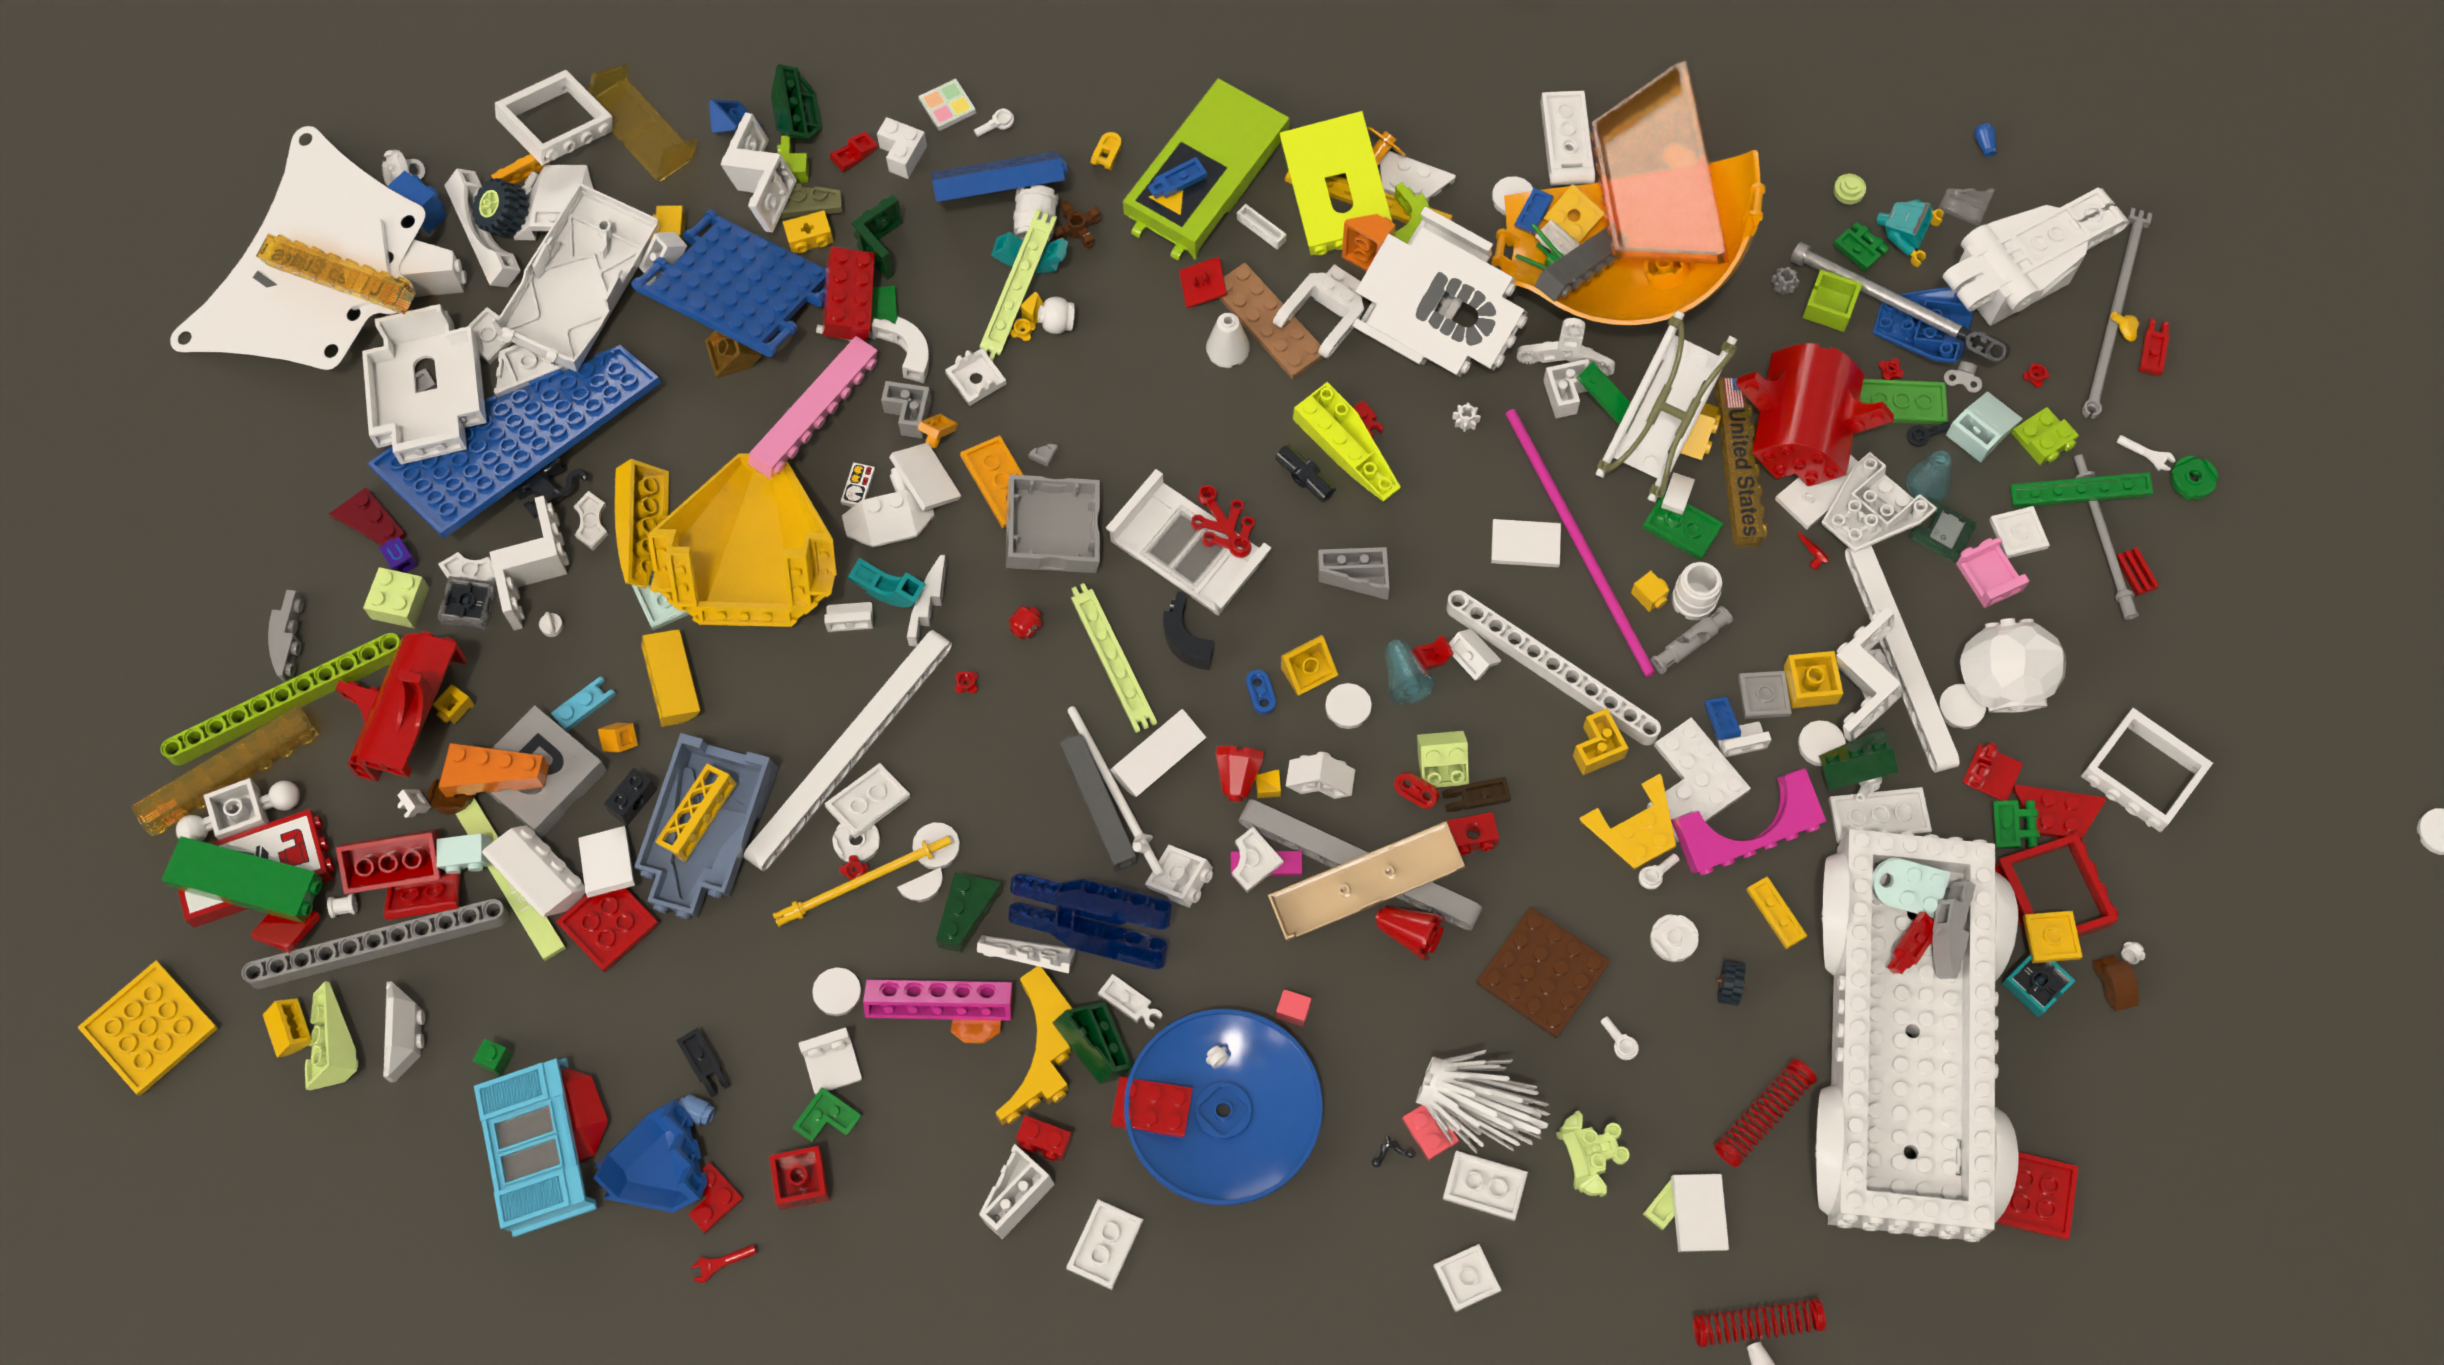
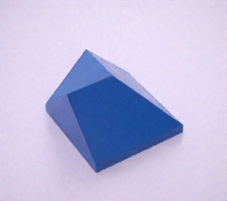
(726, 115)

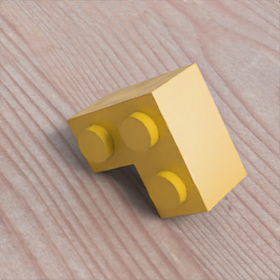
(1698, 440)
(1604, 743)

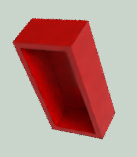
(848, 294)

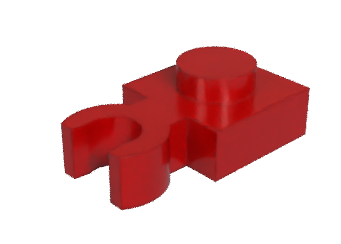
(1368, 417)

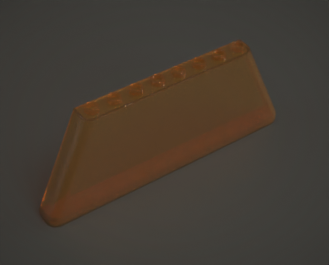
(1658, 175)

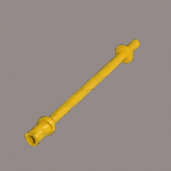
(799, 909)

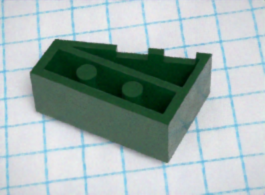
(965, 908)
(1095, 1041)

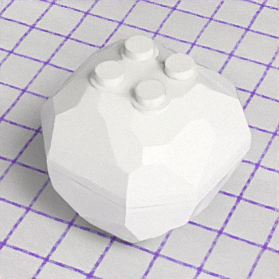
(2013, 666)

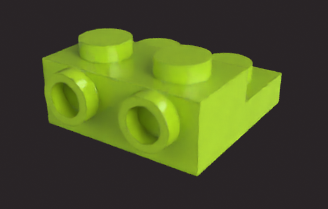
(2045, 436)

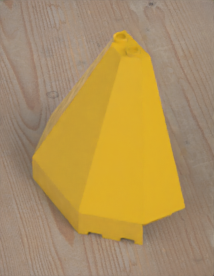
(744, 550)

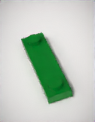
(1604, 391)

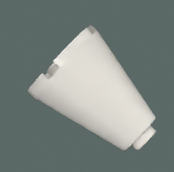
(1228, 342)

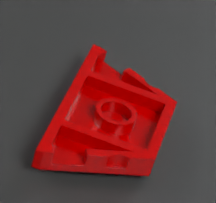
(2060, 811)

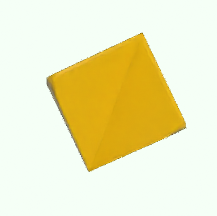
(1030, 308)
(1268, 784)

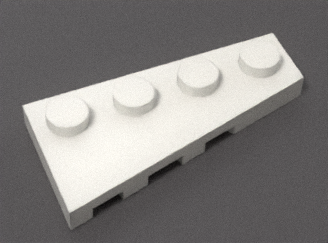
(1032, 953)

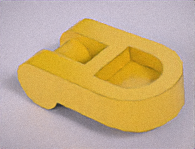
(1109, 144)

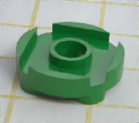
(2191, 489)

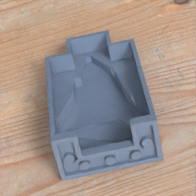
(719, 853)

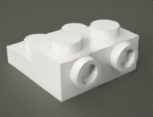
(1182, 876)

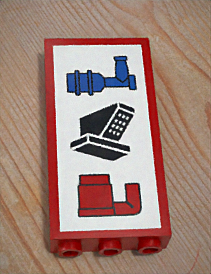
(289, 840)

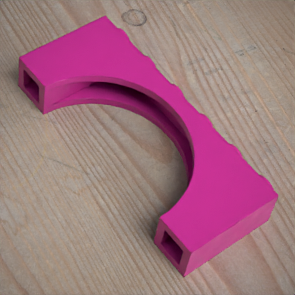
(1796, 812)

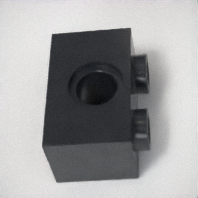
(630, 796)

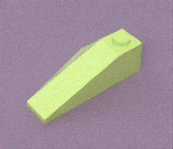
(332, 1047)

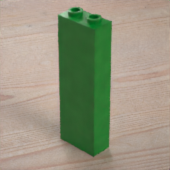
(242, 879)

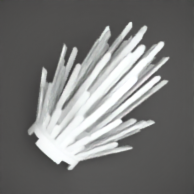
(1454, 1093)

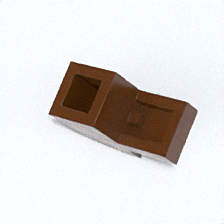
(2119, 982)

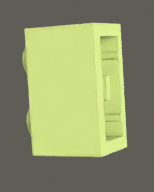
(1443, 758)

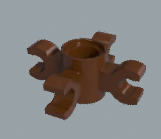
(1077, 217)

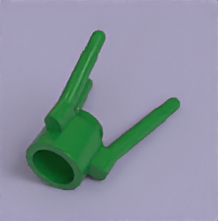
(1552, 257)

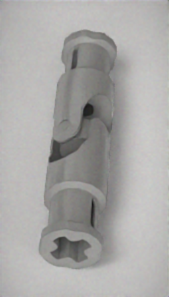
(1691, 640)

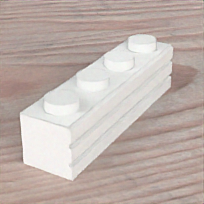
(1261, 226)

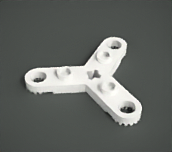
(1567, 348)

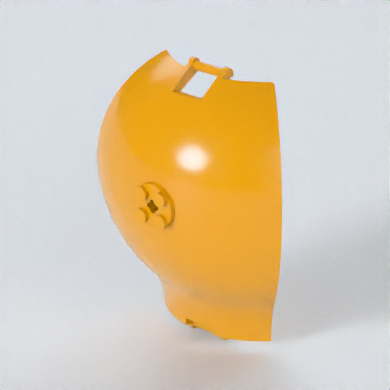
(1644, 289)

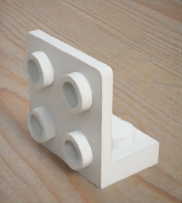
(831, 1060)

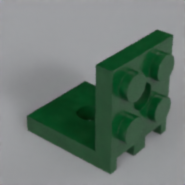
(873, 226)

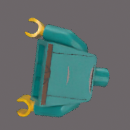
(1908, 226)

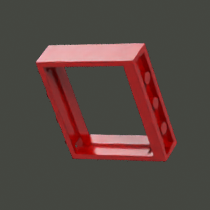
(2087, 869)

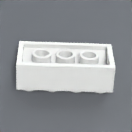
(535, 871)

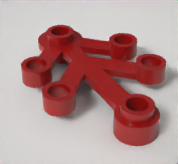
(1223, 525)

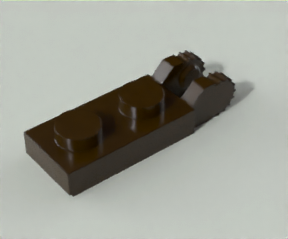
(1478, 794)

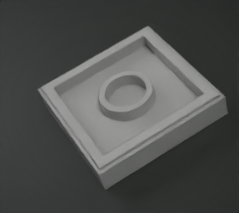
(1764, 694)

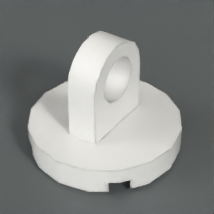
(396, 164)

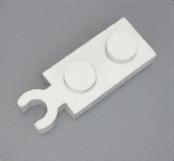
(1128, 1001)

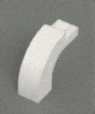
(911, 340)

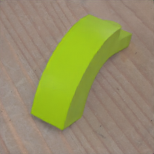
(1413, 207)

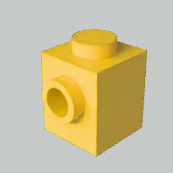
(1650, 591)

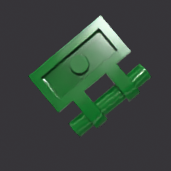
(1858, 250)
(2008, 827)

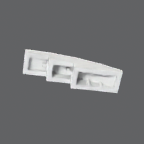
(930, 595)

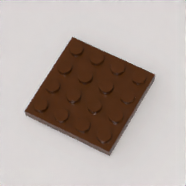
(1543, 972)

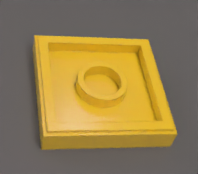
(2052, 936)

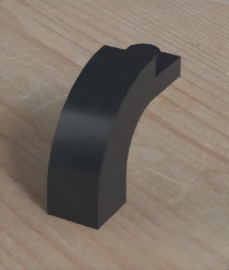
(1187, 648)

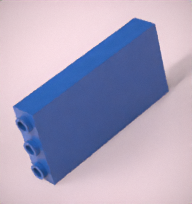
(998, 175)

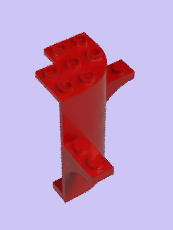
(1810, 412)
(401, 705)

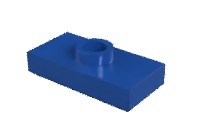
(1533, 211)
(1722, 718)

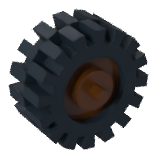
(1731, 982)

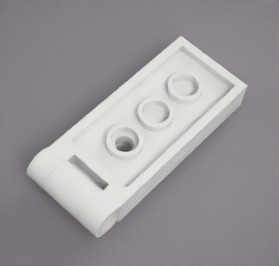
(1567, 138)

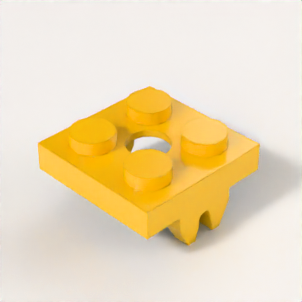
(1575, 199)

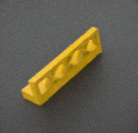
(702, 817)

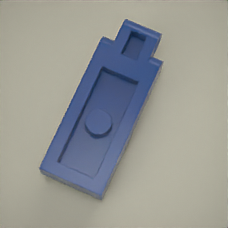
(1178, 179)

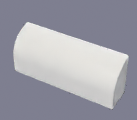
(1157, 753)

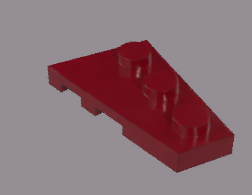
(367, 517)

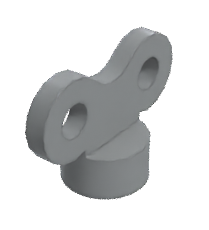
(1964, 376)

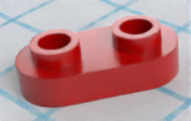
(1416, 792)

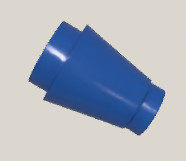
(1986, 139)

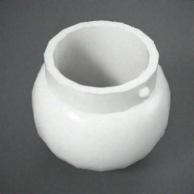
(1056, 315)

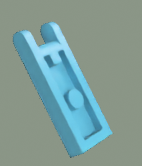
(582, 704)

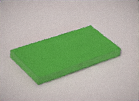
(1909, 400)

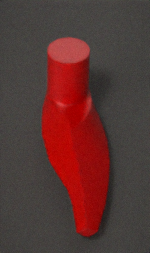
(1820, 556)

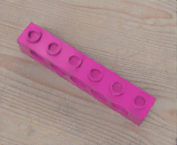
(938, 1000)

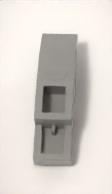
(282, 642)
(1948, 933)

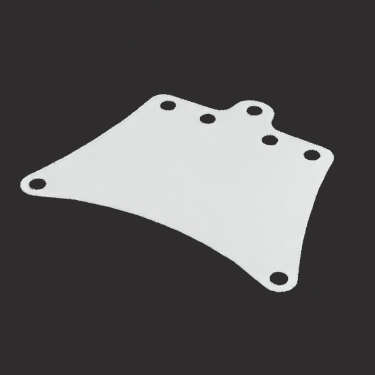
(299, 317)

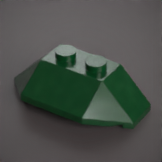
(794, 104)

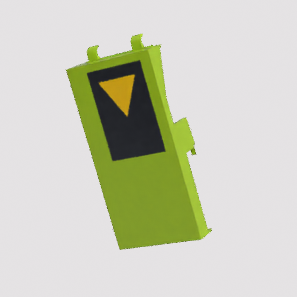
(1232, 141)

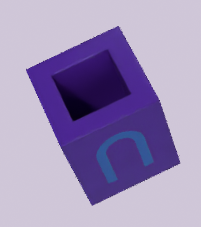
(398, 555)

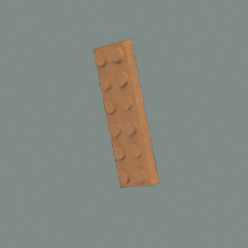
(1256, 309)

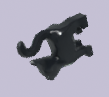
(543, 486)

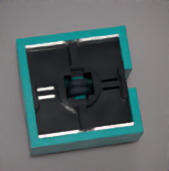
(2038, 984)

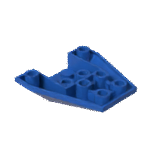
(1919, 336)

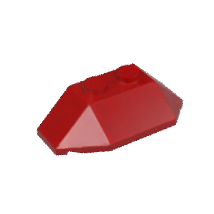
(585, 1112)

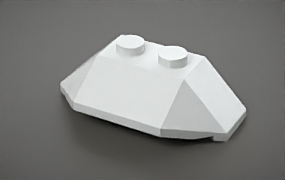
(886, 519)
(402, 1033)

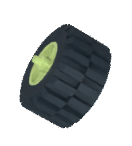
(500, 207)

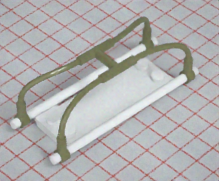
(1667, 408)

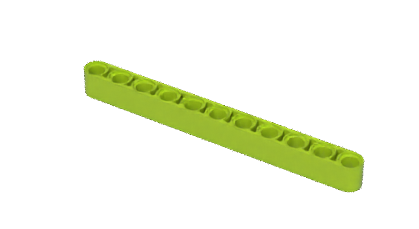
(272, 699)

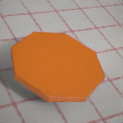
(975, 1030)

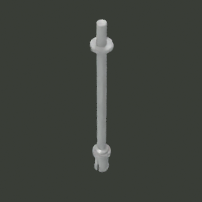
(2124, 595)

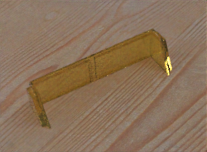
(639, 124)

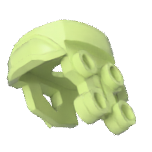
(1590, 1153)

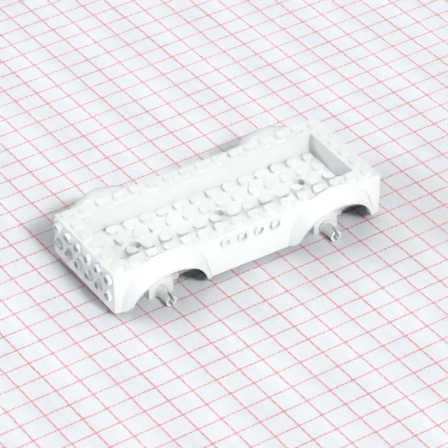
(1921, 1089)

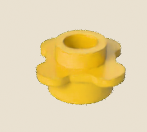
(1022, 324)

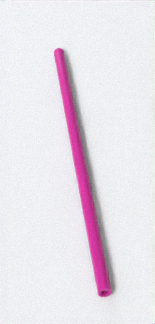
(1580, 543)

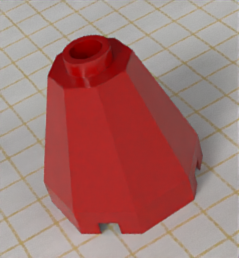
(1238, 770)

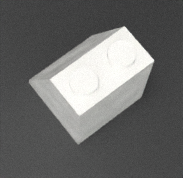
(432, 270)

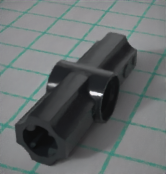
(1305, 473)

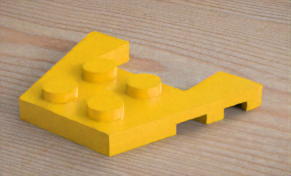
(1642, 835)

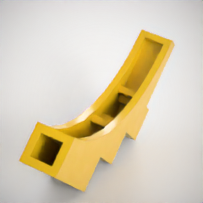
(1051, 1049)

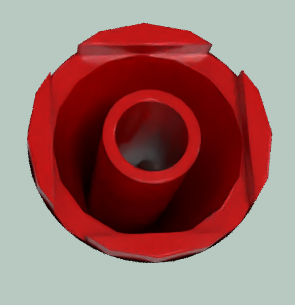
(1413, 929)

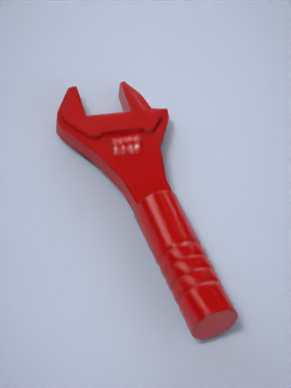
(710, 1266)

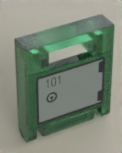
(1947, 533)

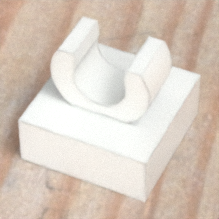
(413, 801)

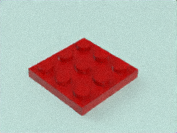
(607, 925)
(2042, 1197)

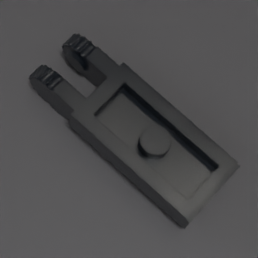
(701, 1059)

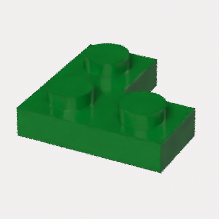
(826, 1109)

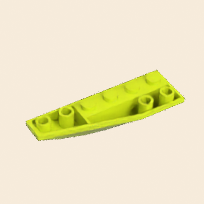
(1345, 439)

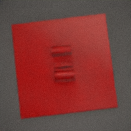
(1203, 282)

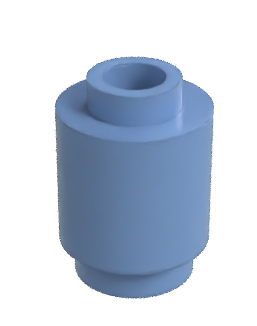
(699, 1110)

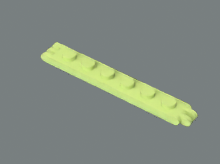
(1017, 284)
(1112, 658)

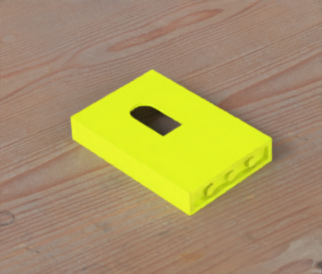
(1324, 152)

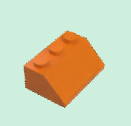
(1364, 238)

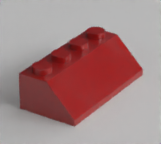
(388, 861)

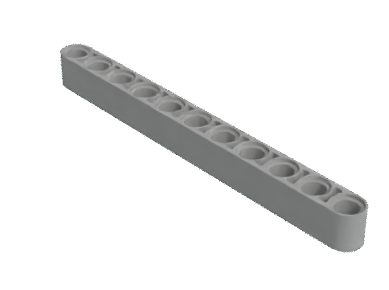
(1336, 852)
(364, 941)

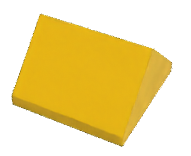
(1308, 665)

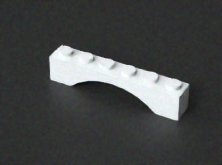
(497, 264)

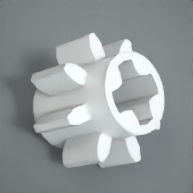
(1466, 417)

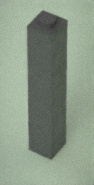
(1098, 802)

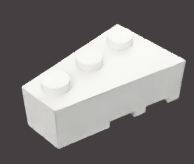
(1015, 1193)

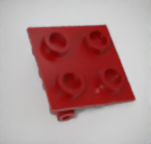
(1992, 772)

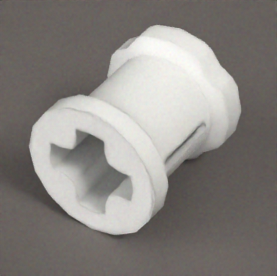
(342, 905)

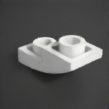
(1678, 493)

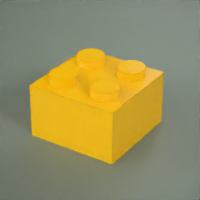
(1813, 679)

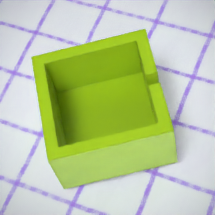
(1832, 300)

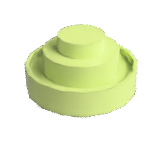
(1849, 189)

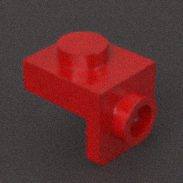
(1435, 653)

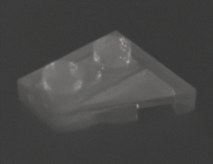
(1966, 204)

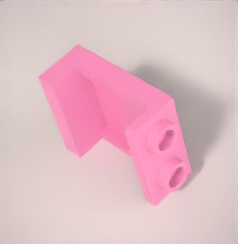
(1990, 572)

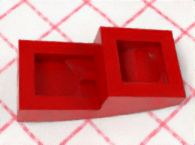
(854, 152)

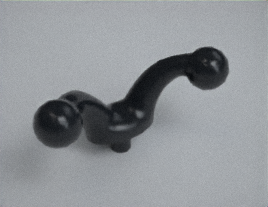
(1376, 1162)

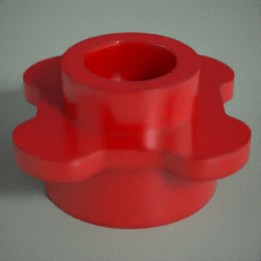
(2040, 371)
(1888, 374)
(964, 676)
(853, 862)

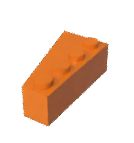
(485, 769)

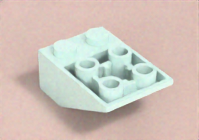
(1983, 426)

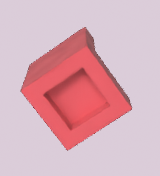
(1293, 1008)

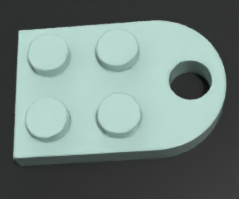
(1912, 885)

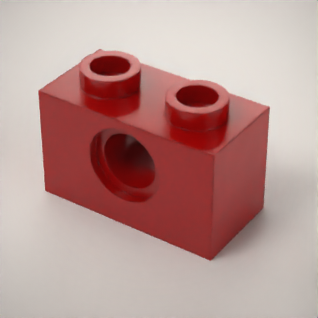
(1483, 825)

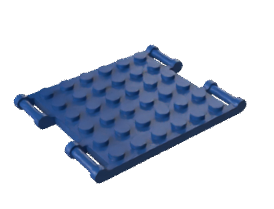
(736, 284)

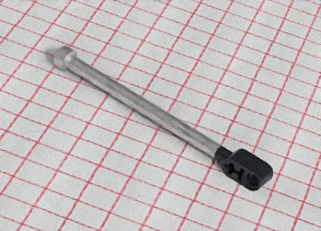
(1803, 254)

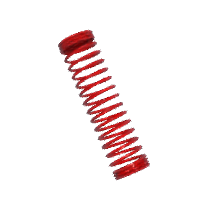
(1735, 1159)
(1816, 1311)

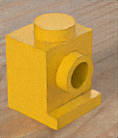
(452, 705)

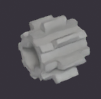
(1785, 280)

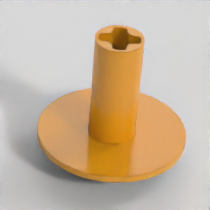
(1383, 145)

